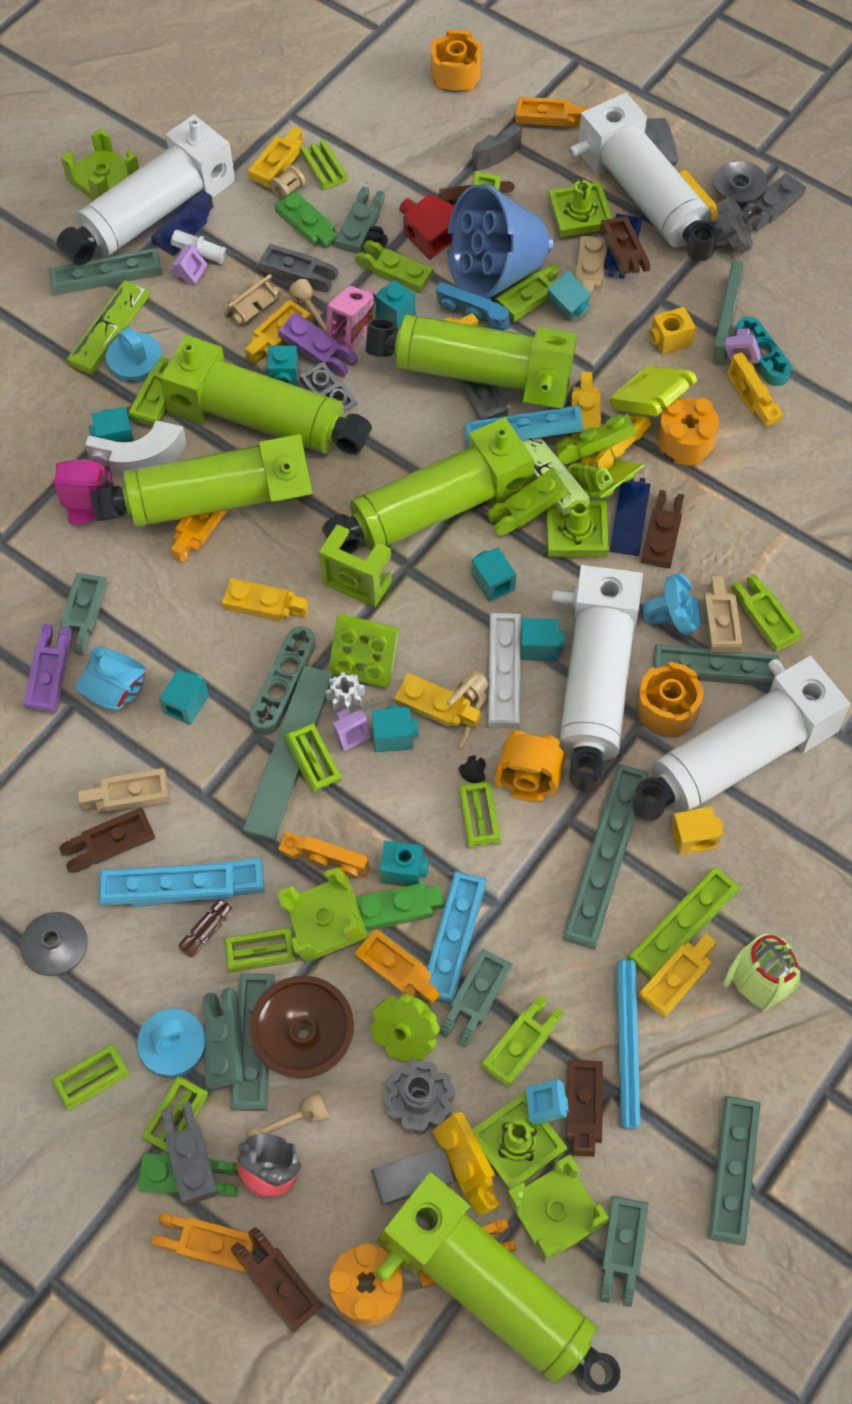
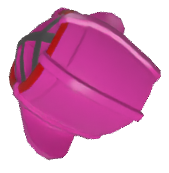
(74, 482)

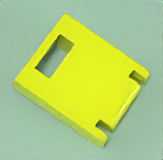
(652, 389)

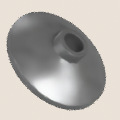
(740, 181)
(63, 953)

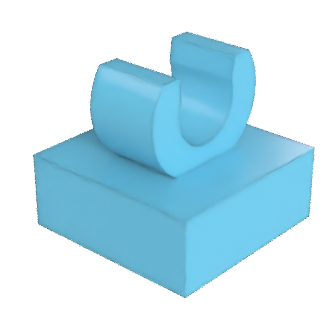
(546, 1102)

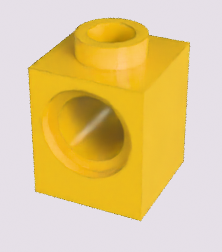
(672, 330)
(696, 830)

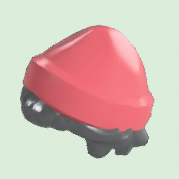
(267, 1165)

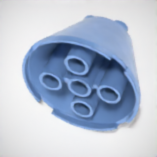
(494, 241)

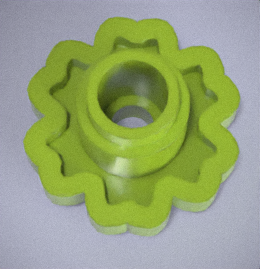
(405, 1027)

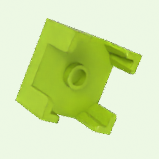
(99, 169)
(351, 574)
(324, 916)
(557, 1210)

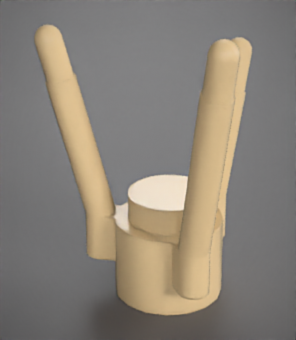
(473, 689)

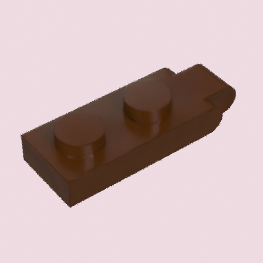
(584, 1105)

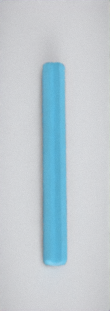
(628, 1045)

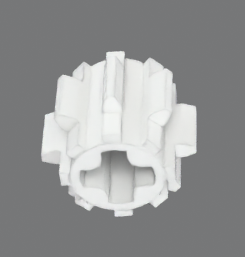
(345, 684)

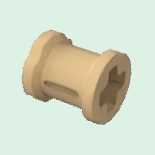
(287, 182)

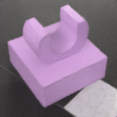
(189, 265)
(743, 343)
(351, 729)

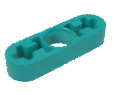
(765, 364)

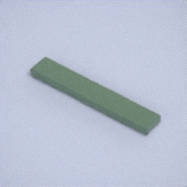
(282, 770)
(604, 859)

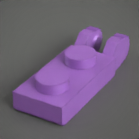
(316, 344)
(47, 670)

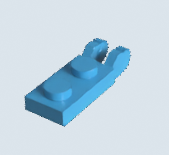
(454, 299)

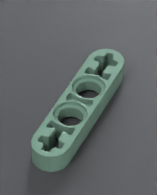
(278, 678)

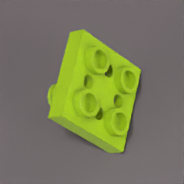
(579, 204)
(577, 527)
(366, 642)
(517, 1140)

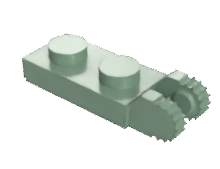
(358, 221)
(83, 607)
(477, 994)
(222, 1040)
(624, 1246)

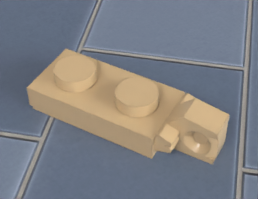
(591, 262)
(722, 618)
(126, 791)

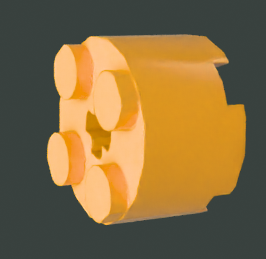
(456, 61)
(688, 430)
(669, 699)
(530, 766)
(344, 1283)

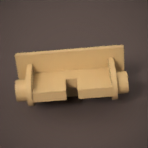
(242, 305)

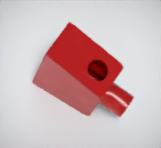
(427, 224)

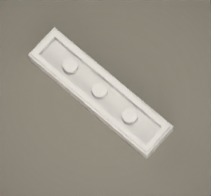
(504, 670)

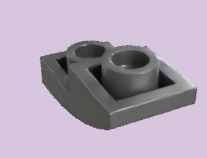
(660, 134)
(495, 150)
(322, 381)
(402, 1177)

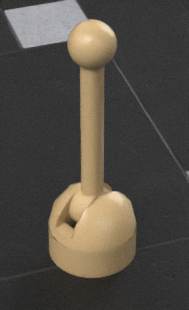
(302, 293)
(312, 1108)

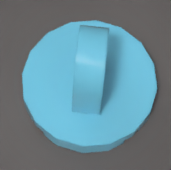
(132, 355)
(674, 606)
(171, 1043)

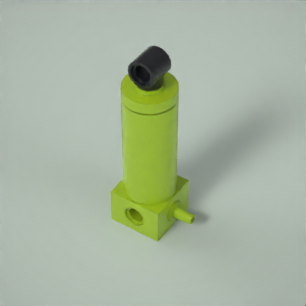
(480, 355)
(203, 384)
(488, 470)
(208, 484)
(493, 1286)

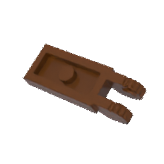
(662, 532)
(108, 840)
(278, 1281)

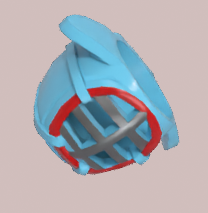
(111, 678)

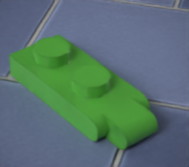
(306, 220)
(399, 905)

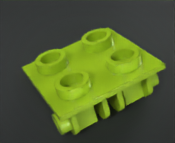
(600, 481)

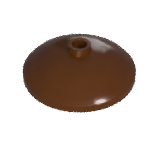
(295, 1006)

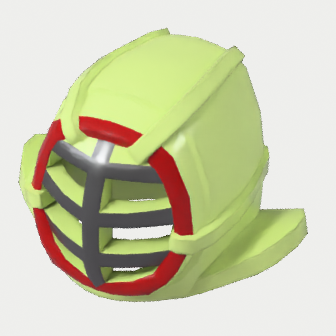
(768, 974)

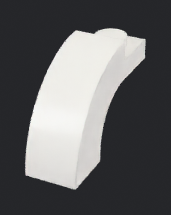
(159, 446)

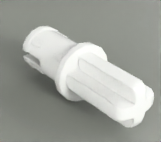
(205, 249)

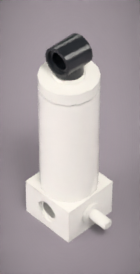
(616, 142)
(192, 164)
(598, 669)
(797, 711)

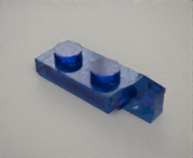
(188, 218)

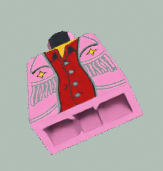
(350, 315)

